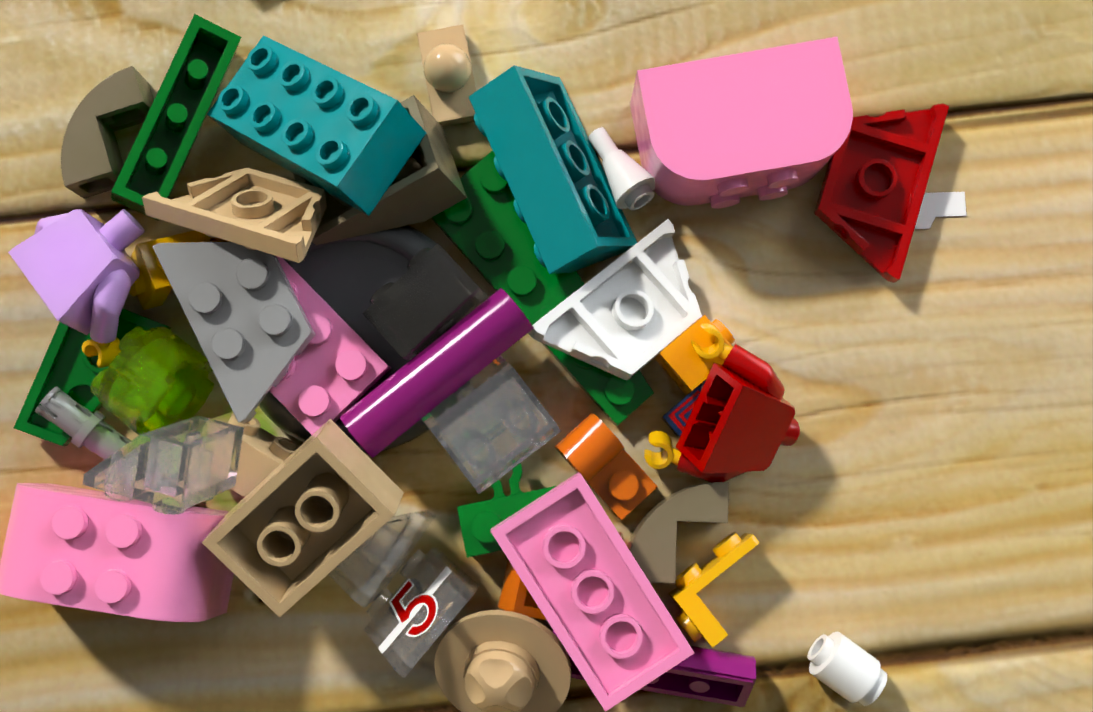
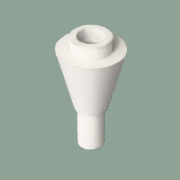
(629, 182)

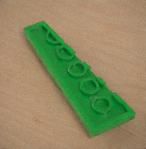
(503, 253)

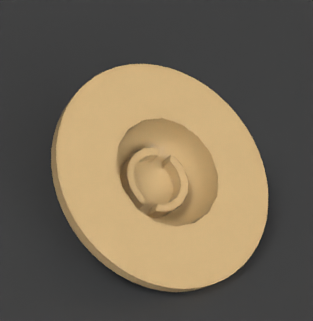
(502, 664)

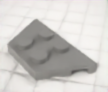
(239, 315)

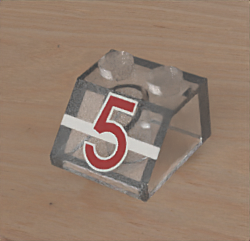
(419, 609)

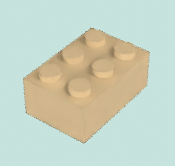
(304, 518)

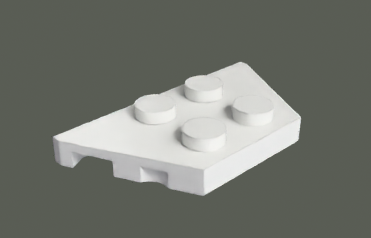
(626, 309)

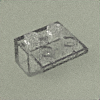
(490, 424)
(172, 465)

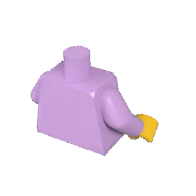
(83, 273)

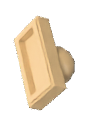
(448, 74)

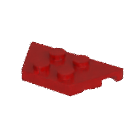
(879, 184)

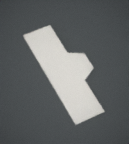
(940, 205)

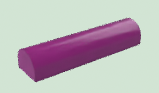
(436, 372)
(705, 676)

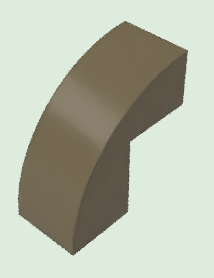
(89, 146)
(656, 534)

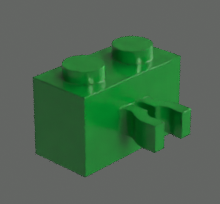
(479, 517)

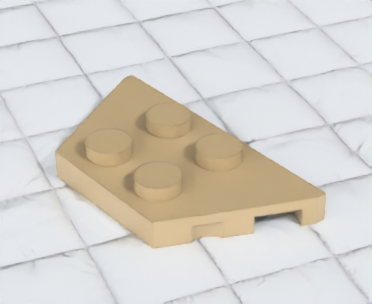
(249, 210)

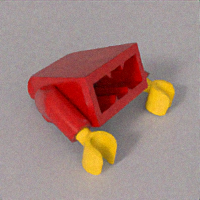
(735, 419)

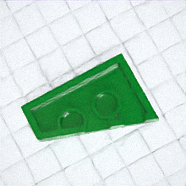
(71, 372)

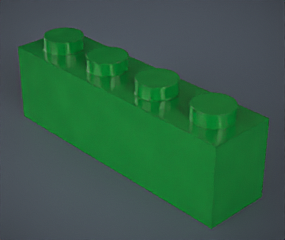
(176, 114)

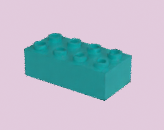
(318, 123)

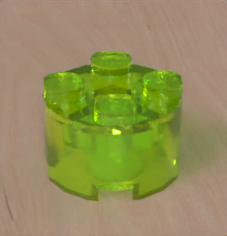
(153, 380)

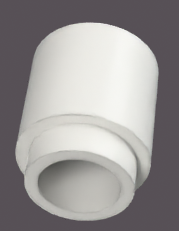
(846, 668)

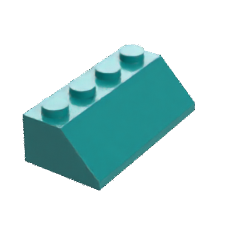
(551, 170)

